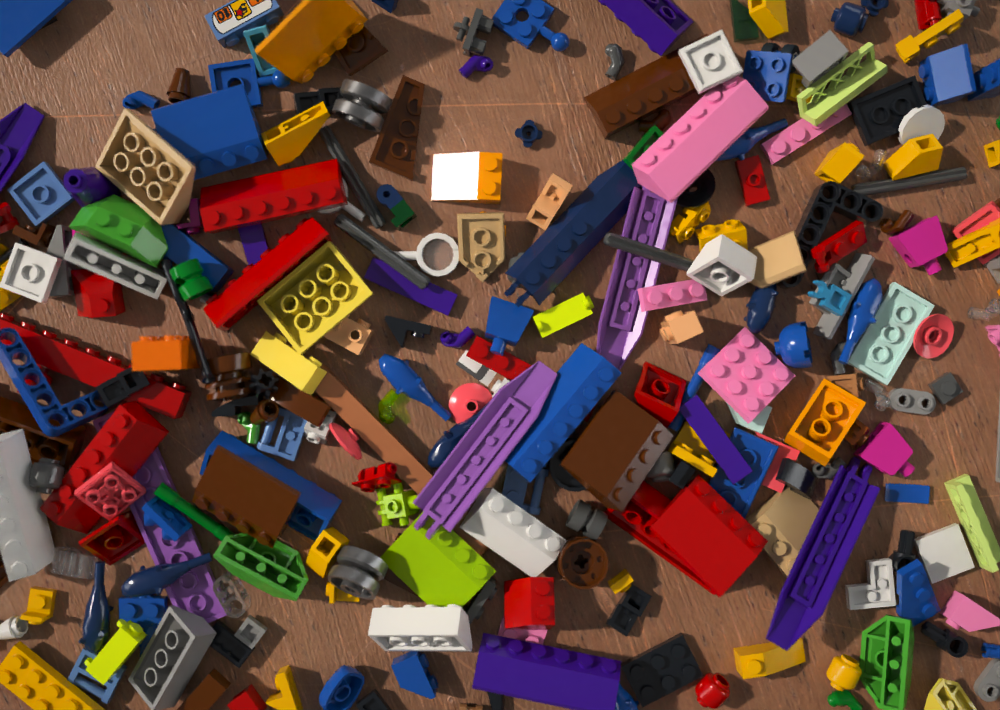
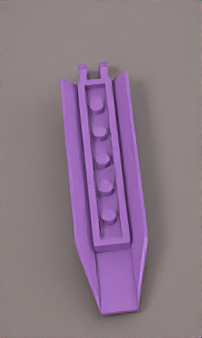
(621, 316)
(484, 448)

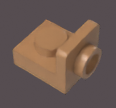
(849, 382)

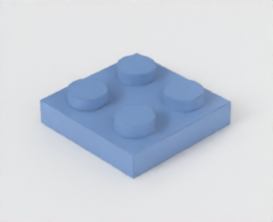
(41, 194)

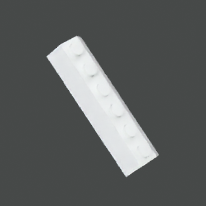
(24, 528)

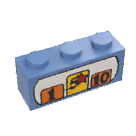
(241, 15)

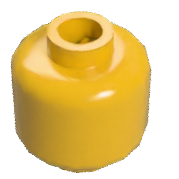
(844, 672)

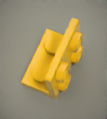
(692, 450)

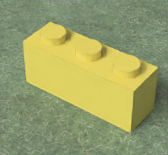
(286, 362)

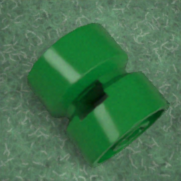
(190, 279)

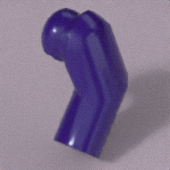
(476, 63)
(456, 340)

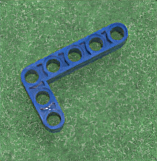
(43, 391)

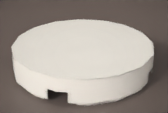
(921, 122)

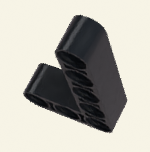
(826, 207)

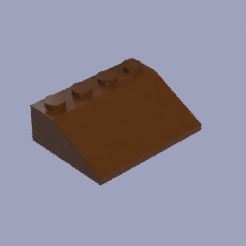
(617, 451)
(246, 497)

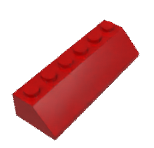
(272, 196)
(242, 294)
(124, 439)
(639, 516)

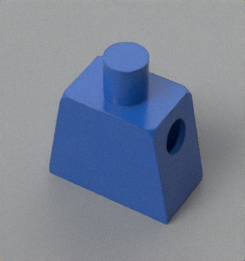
(506, 324)

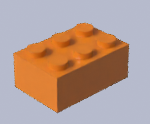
(163, 353)

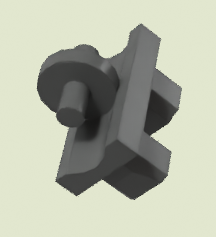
(479, 23)

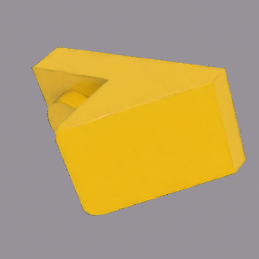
(288, 697)

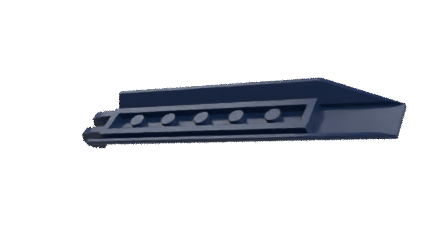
(573, 234)

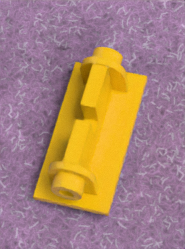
(684, 228)

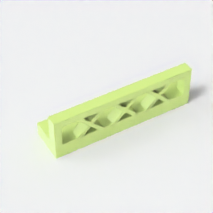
(840, 89)
(974, 522)

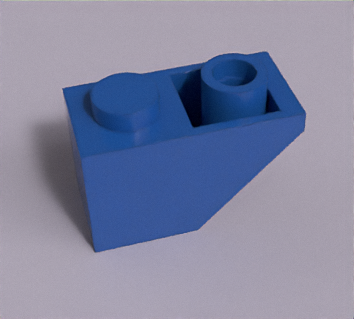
(414, 675)

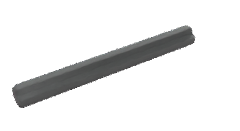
(352, 177)
(919, 180)
(382, 251)
(647, 251)

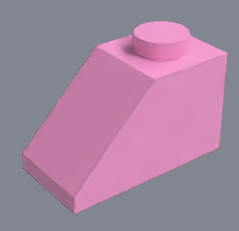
(967, 614)

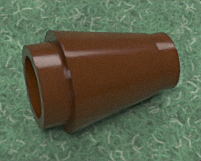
(180, 86)
(265, 412)

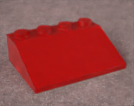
(708, 535)

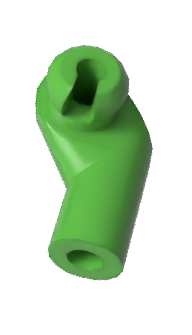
(253, 430)

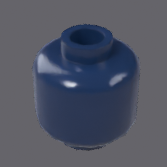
(849, 19)

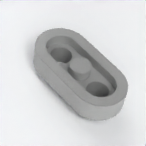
(912, 401)
(989, 678)

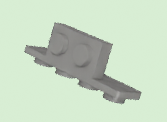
(849, 281)

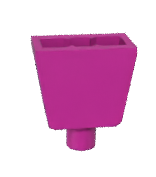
(921, 244)
(886, 451)

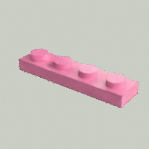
(799, 134)

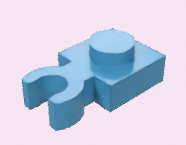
(832, 297)

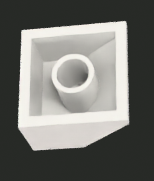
(723, 266)

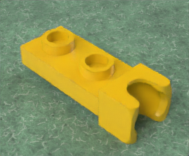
(910, 47)
(974, 244)

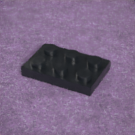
(883, 110)
(661, 669)

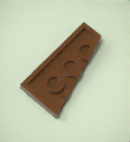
(360, 51)
(399, 135)

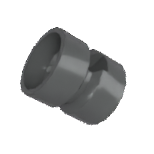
(588, 520)

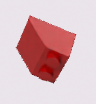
(529, 603)

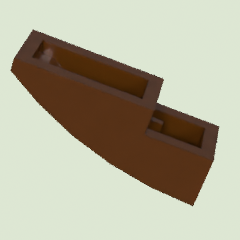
(298, 402)
(207, 692)

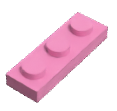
(671, 295)

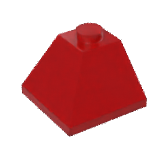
(96, 294)
(659, 393)

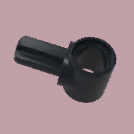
(904, 550)
(944, 638)

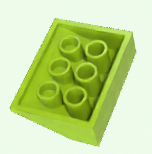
(439, 568)

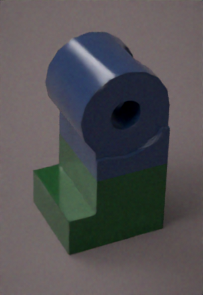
(392, 199)

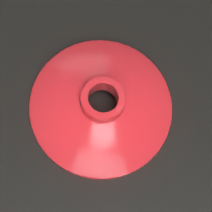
(933, 336)
(463, 395)
(347, 439)

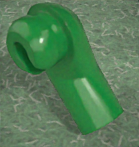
(842, 698)

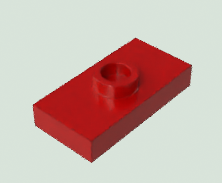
(752, 180)

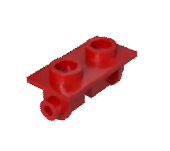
(927, 13)
(375, 478)

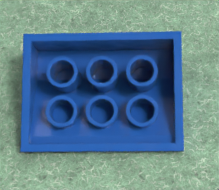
(213, 130)

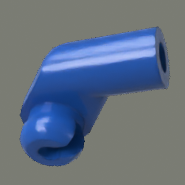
(139, 99)

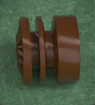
(229, 377)
(592, 569)

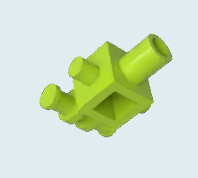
(396, 504)

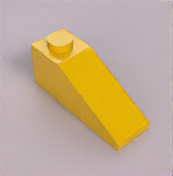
(293, 135)
(767, 658)

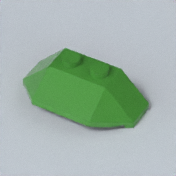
(124, 228)
(272, 570)
(888, 661)

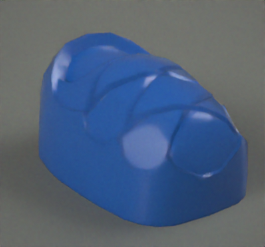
(341, 689)

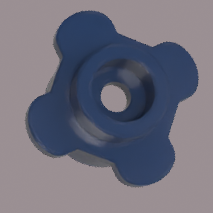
(874, 8)
(528, 127)

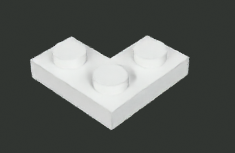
(878, 590)

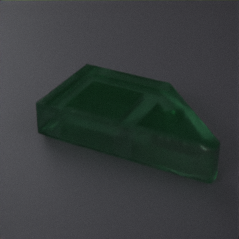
(742, 23)

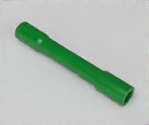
(174, 499)

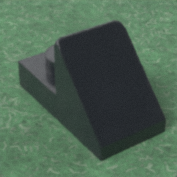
(400, 329)

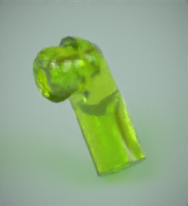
(385, 408)

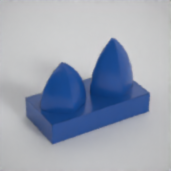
(166, 517)

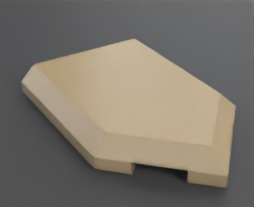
(481, 242)
(777, 260)

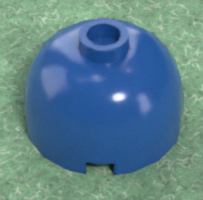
(794, 346)

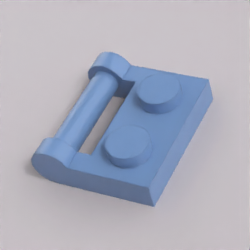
(289, 437)
(515, 489)
(105, 694)

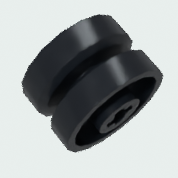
(559, 473)

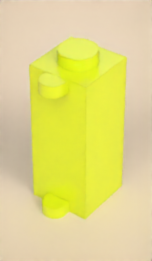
(563, 314)
(116, 651)

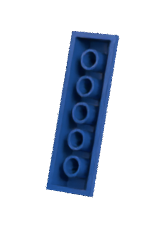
(573, 395)
(315, 506)

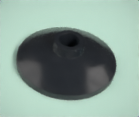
(705, 189)

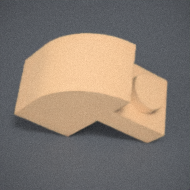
(549, 201)

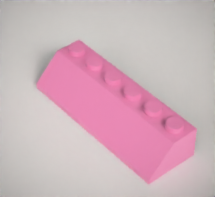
(699, 138)

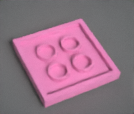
(746, 375)

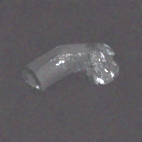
(882, 396)

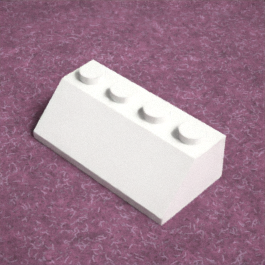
(512, 533)
(421, 628)

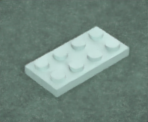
(890, 338)

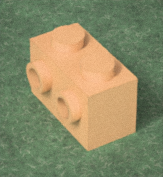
(680, 326)
(351, 334)

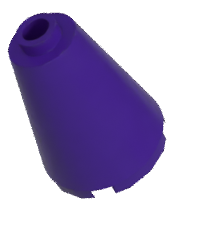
(89, 185)

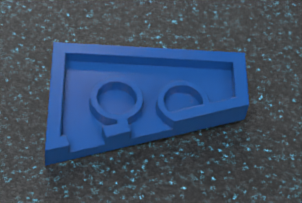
(915, 594)

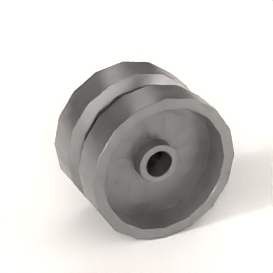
(361, 105)
(358, 572)

